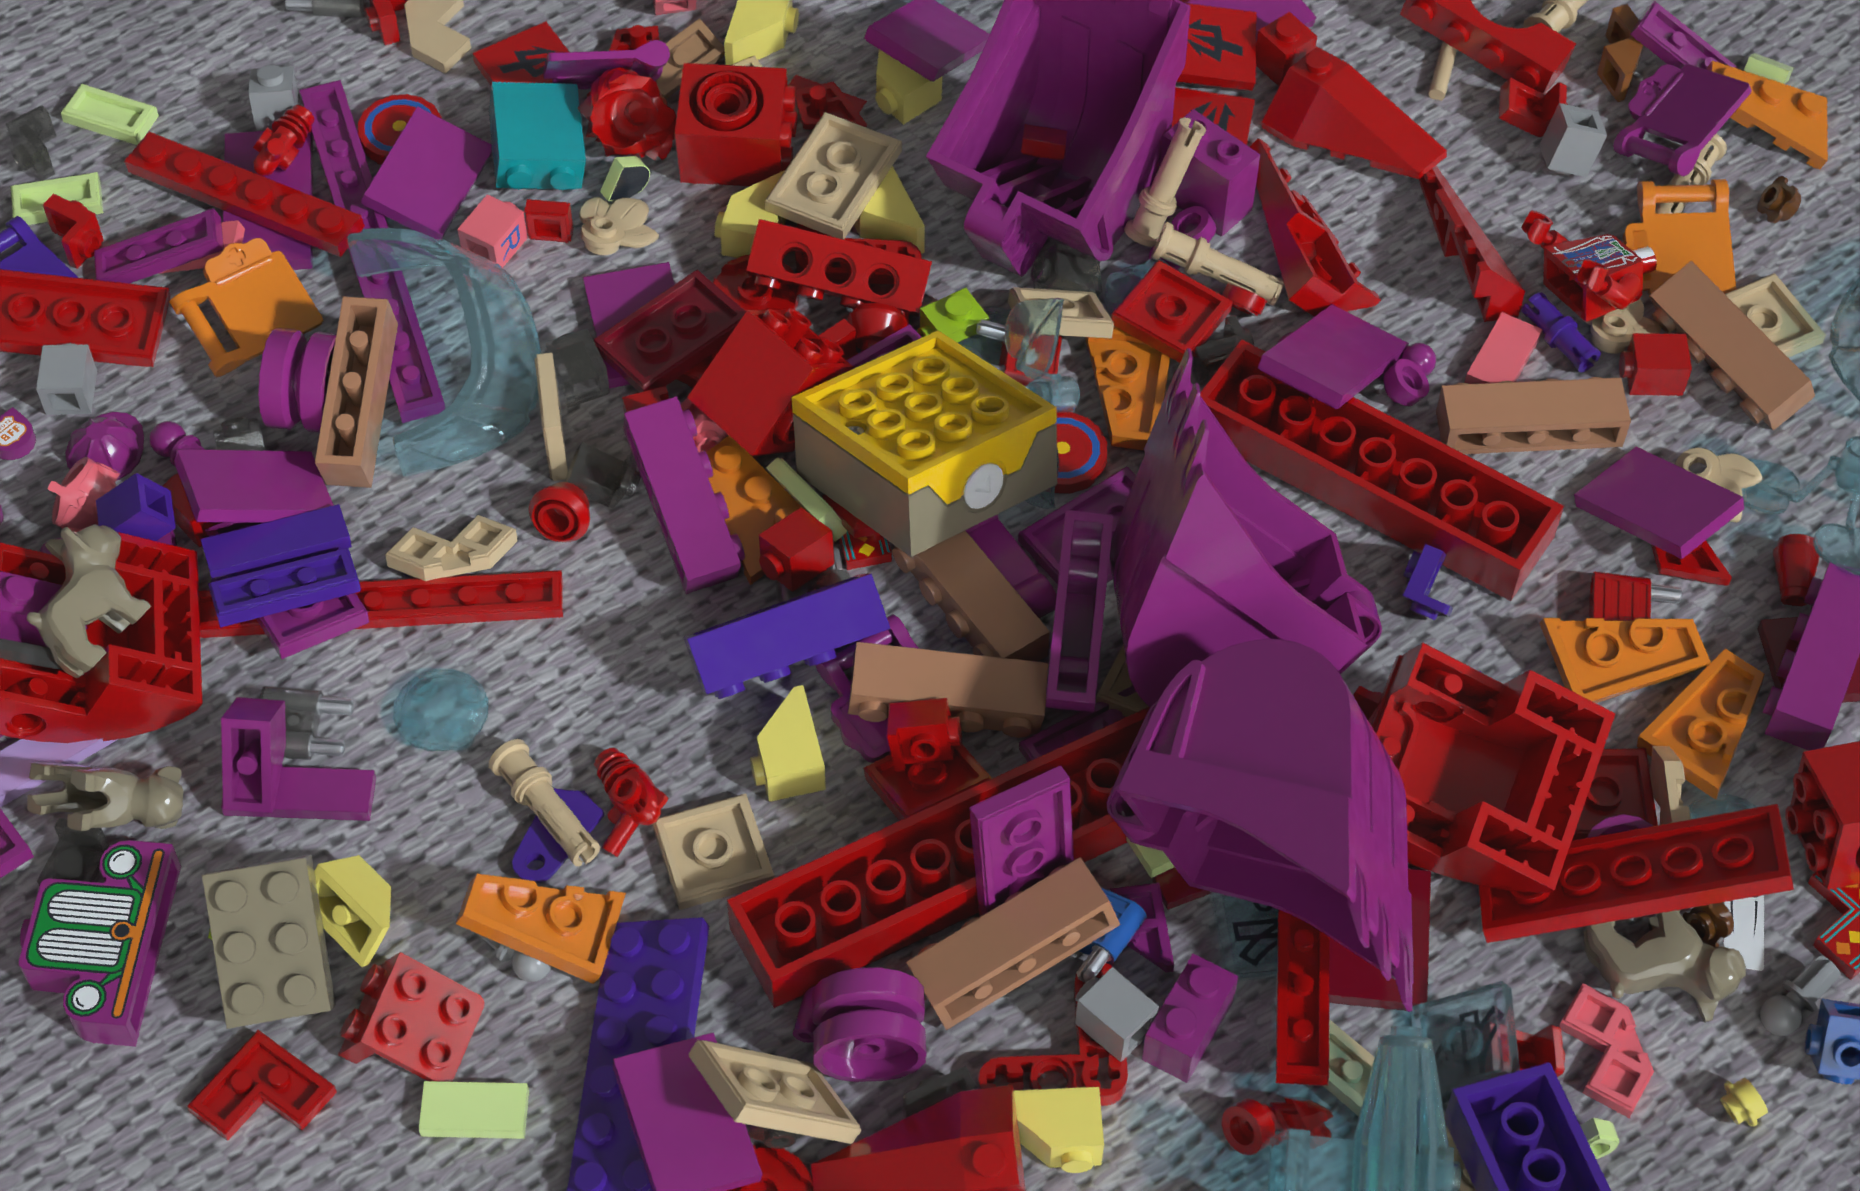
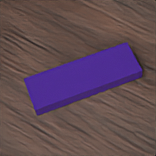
(276, 542)
(284, 587)

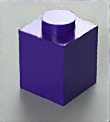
(137, 508)

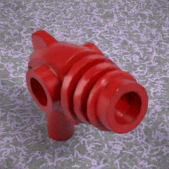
(280, 144)
(631, 793)

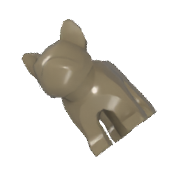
(88, 593)
(108, 796)
(1665, 958)

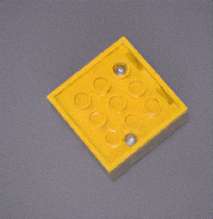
(925, 442)

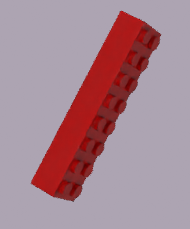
(1385, 474)

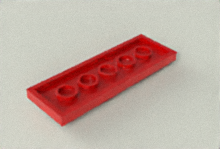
(1649, 874)

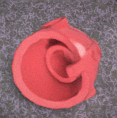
(78, 493)

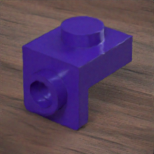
(1422, 572)

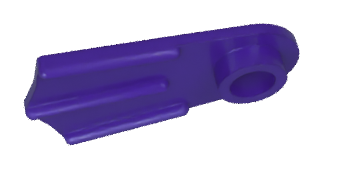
(540, 844)

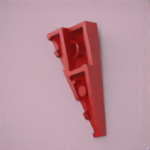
(1460, 235)
(1305, 246)

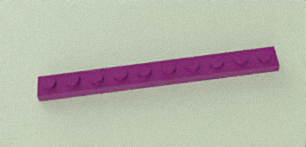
(348, 178)

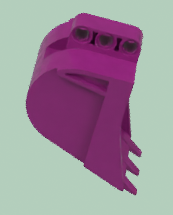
(1073, 67)
(1222, 556)
(1278, 796)

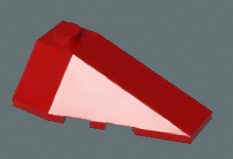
(1339, 110)
(950, 1146)

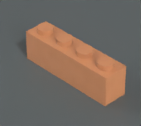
(1732, 346)
(356, 392)
(1533, 415)
(977, 599)
(979, 689)
(1013, 942)

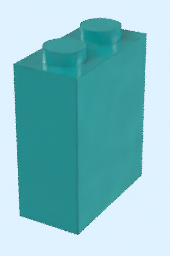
(536, 136)

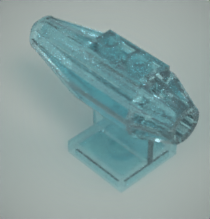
(1397, 1137)

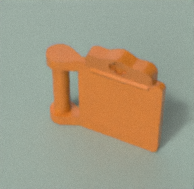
(1684, 236)
(252, 296)

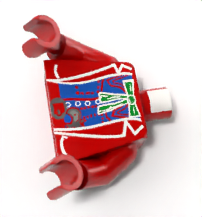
(1590, 272)

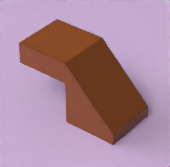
(1622, 55)

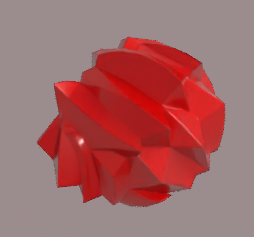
(629, 115)

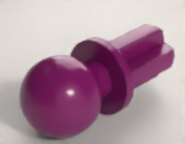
(169, 437)

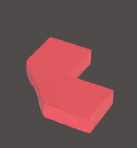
(1610, 1029)

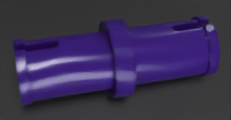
(1561, 332)

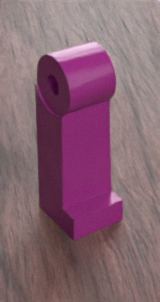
(1014, 565)

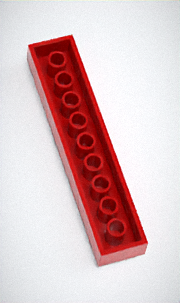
(909, 874)

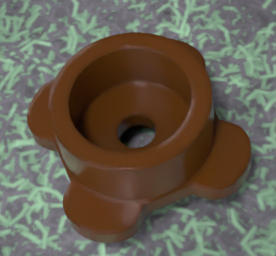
(1779, 201)
(1710, 922)

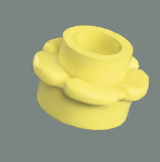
(1743, 1102)

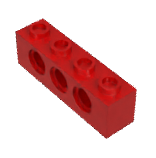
(776, 240)

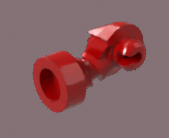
(1251, 1124)

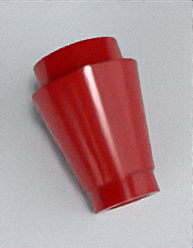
(1795, 567)

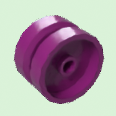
(295, 378)
(868, 1025)

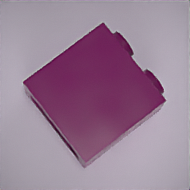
(1218, 176)

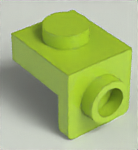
(952, 315)

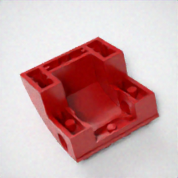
(148, 669)
(1489, 768)

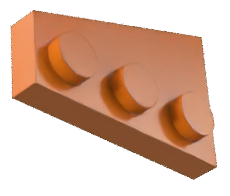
(1622, 656)

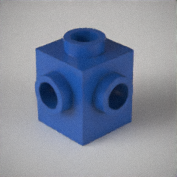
(1836, 1041)

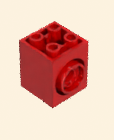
(734, 124)
(759, 372)
(1827, 812)

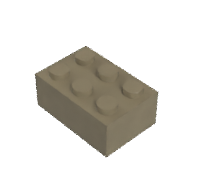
(269, 941)

